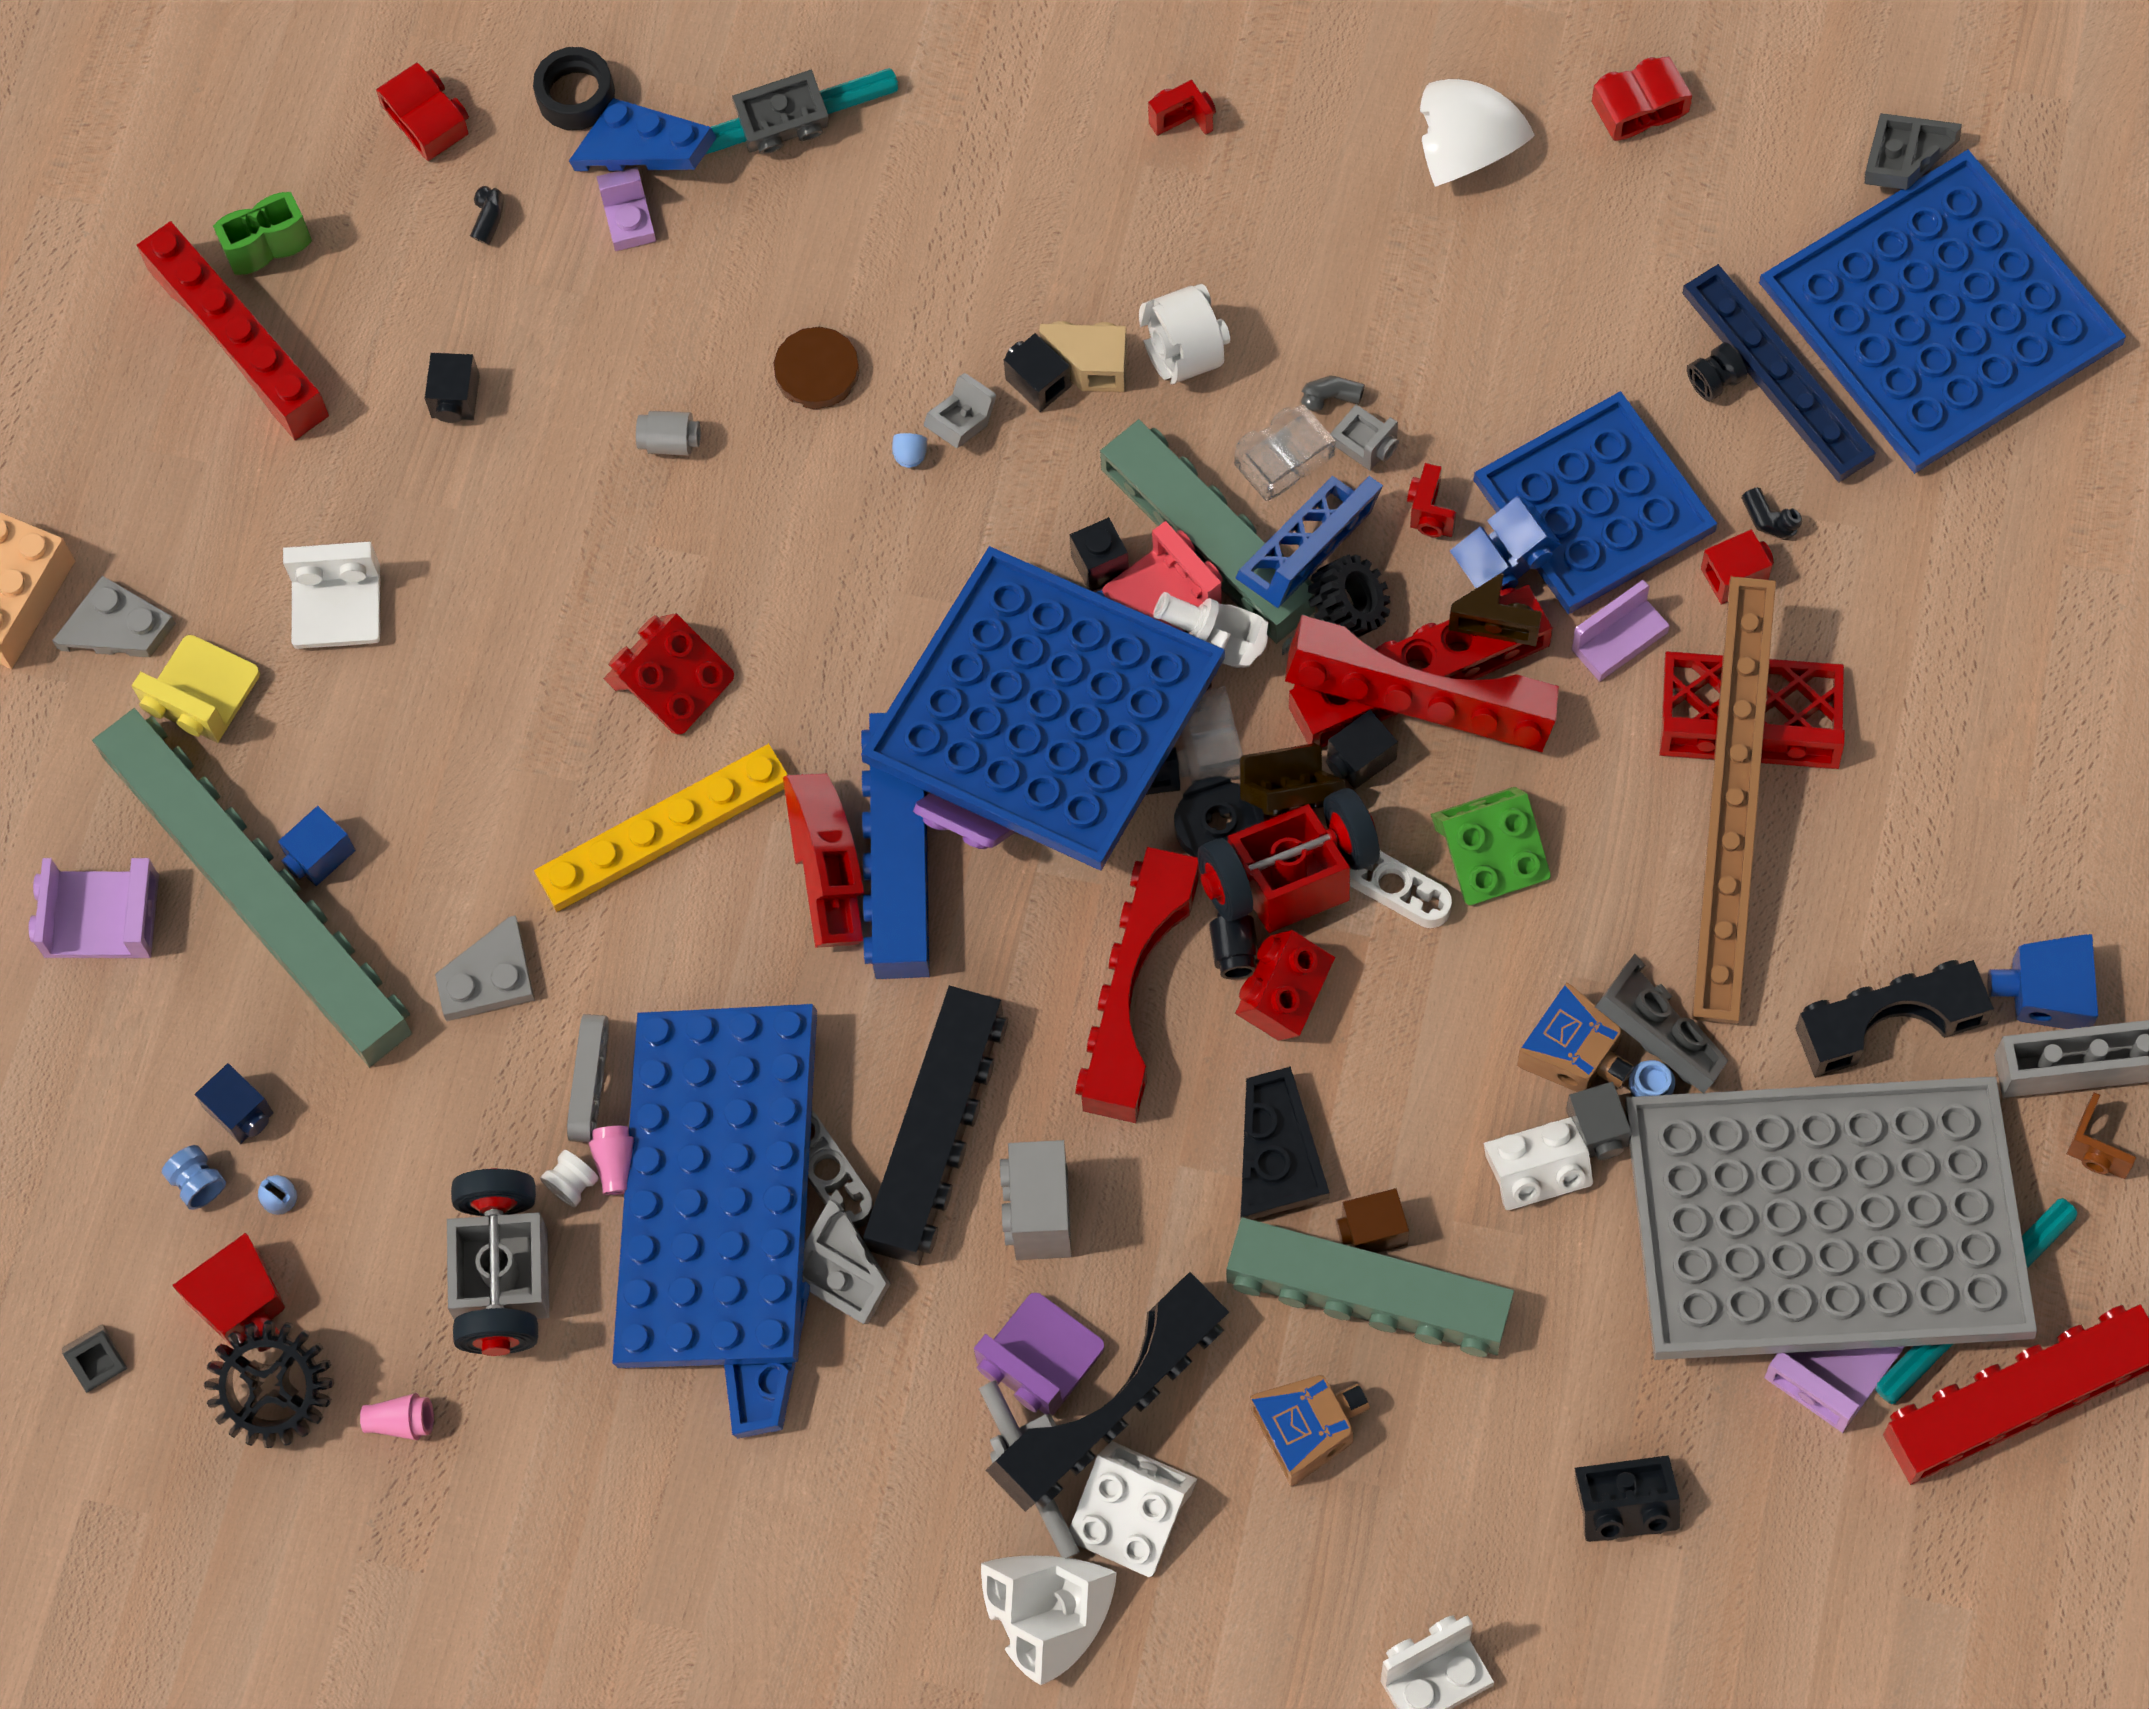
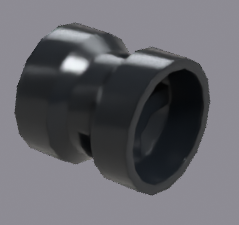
(1717, 371)

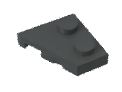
(1907, 149)

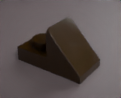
(1483, 616)

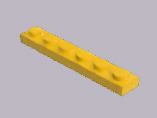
(661, 828)

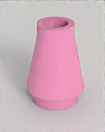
(612, 1156)
(399, 1417)

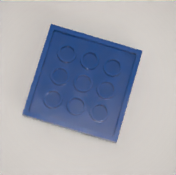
(1604, 497)

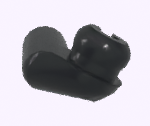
(489, 217)
(1776, 523)

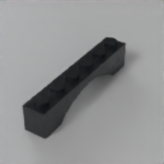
(1044, 1455)

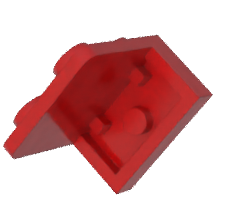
(671, 672)

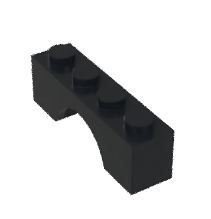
(1947, 999)

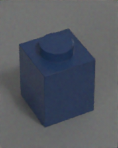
(235, 1104)

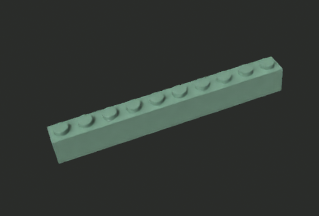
(252, 886)

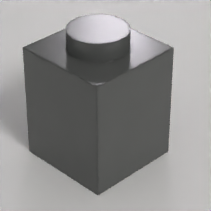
(1600, 1120)

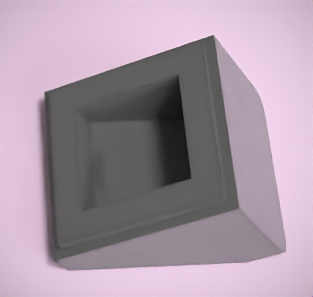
(94, 1358)

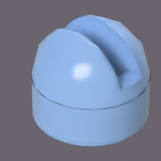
(909, 449)
(271, 1202)

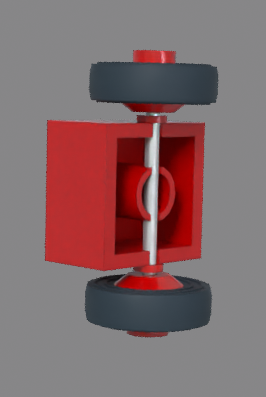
(1290, 862)

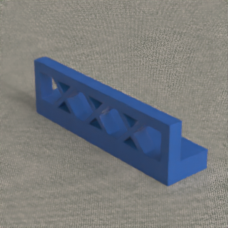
(1313, 547)

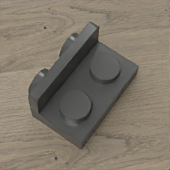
(781, 112)

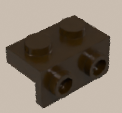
(1286, 779)

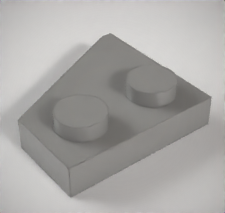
(114, 622)
(486, 975)
(842, 1266)

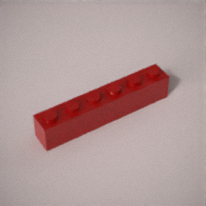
(2020, 1395)

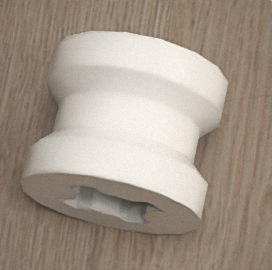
(569, 1178)

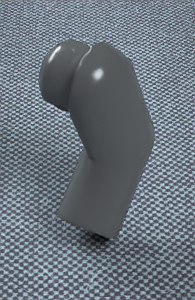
(1331, 387)

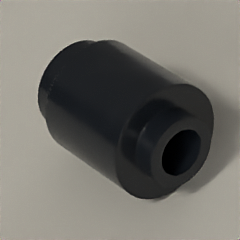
(1234, 946)

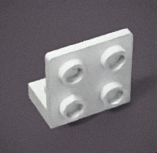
(334, 594)
(1130, 1508)
(1436, 1670)

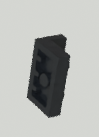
(1628, 1498)

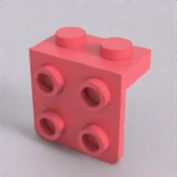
(1169, 569)

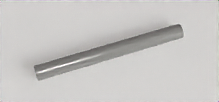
(1010, 1432)

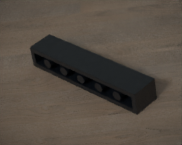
(934, 1126)

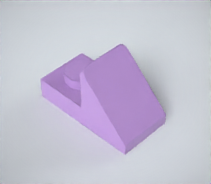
(626, 208)

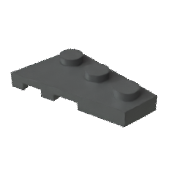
(1651, 1020)

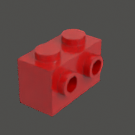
(1284, 985)

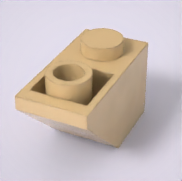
(1092, 351)

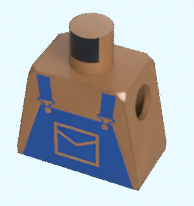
(1575, 1045)
(1307, 1423)

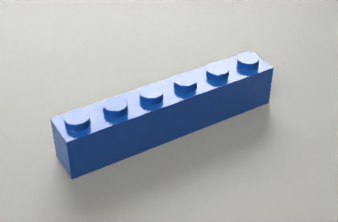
(896, 872)

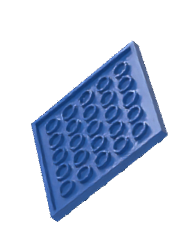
(1941, 310)
(1044, 707)

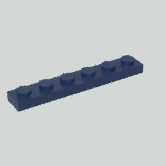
(1779, 373)

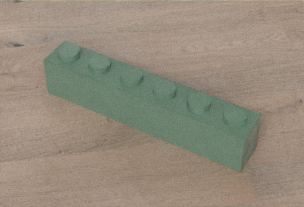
(1171, 492)
(1369, 1287)

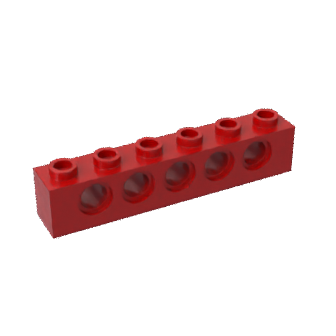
(1322, 719)

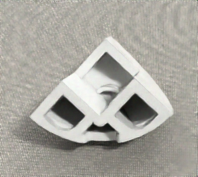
(1468, 128)
(1047, 1609)

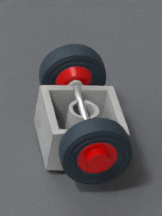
(496, 1263)

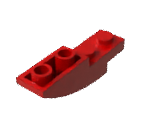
(828, 857)

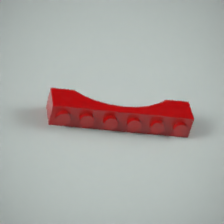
(246, 342)
(1340, 664)
(1161, 901)

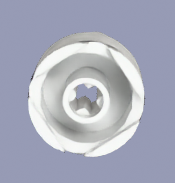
(1184, 333)

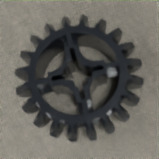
(251, 1371)

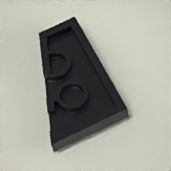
(1278, 1150)

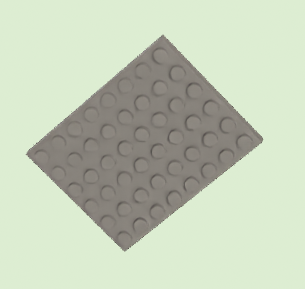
(1828, 1218)

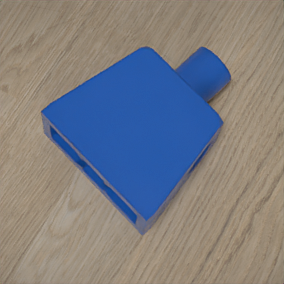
(2051, 983)

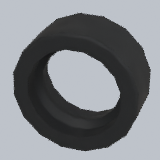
(565, 62)

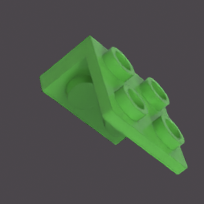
(1493, 844)

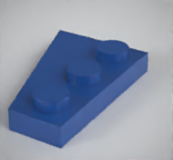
(642, 137)
(761, 1391)

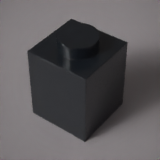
(1037, 372)
(452, 387)
(1098, 554)
(1361, 750)

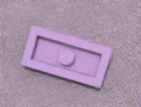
(1618, 632)

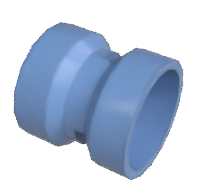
(193, 1176)

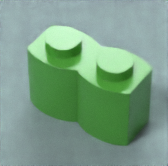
(262, 233)

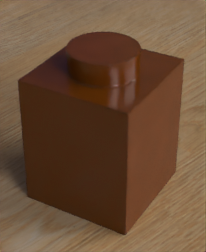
(1373, 1222)

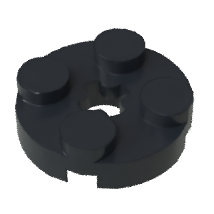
(1203, 800)

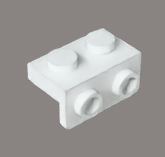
(1539, 1163)

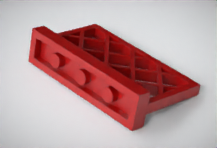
(1786, 744)

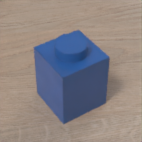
(315, 847)

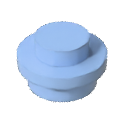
(1651, 1079)

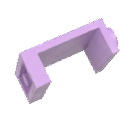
(95, 911)
(1832, 1381)

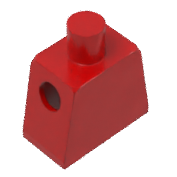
(232, 1290)

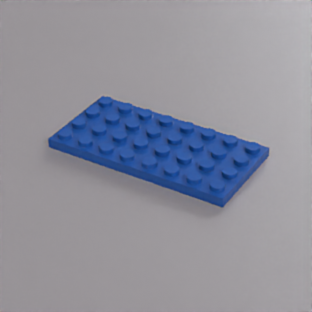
(716, 1187)

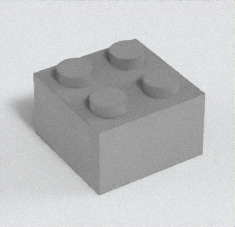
(1039, 1200)

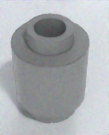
(667, 432)

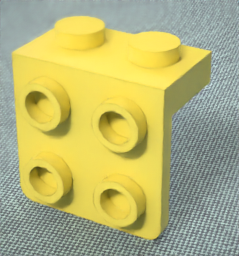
(198, 688)

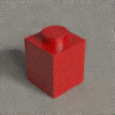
(1736, 557)

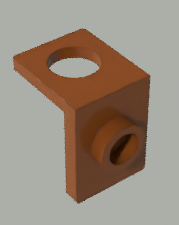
(2095, 1154)

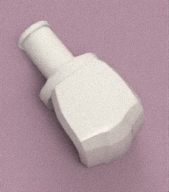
(1223, 625)

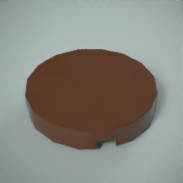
(816, 367)

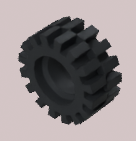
(1363, 587)

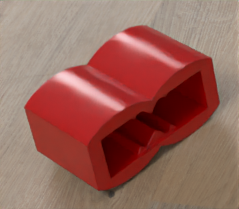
(1641, 97)
(423, 111)

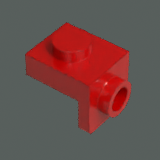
(1179, 105)
(1425, 516)

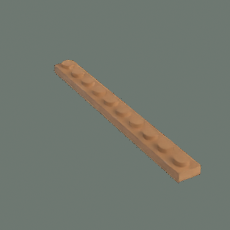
(1734, 801)

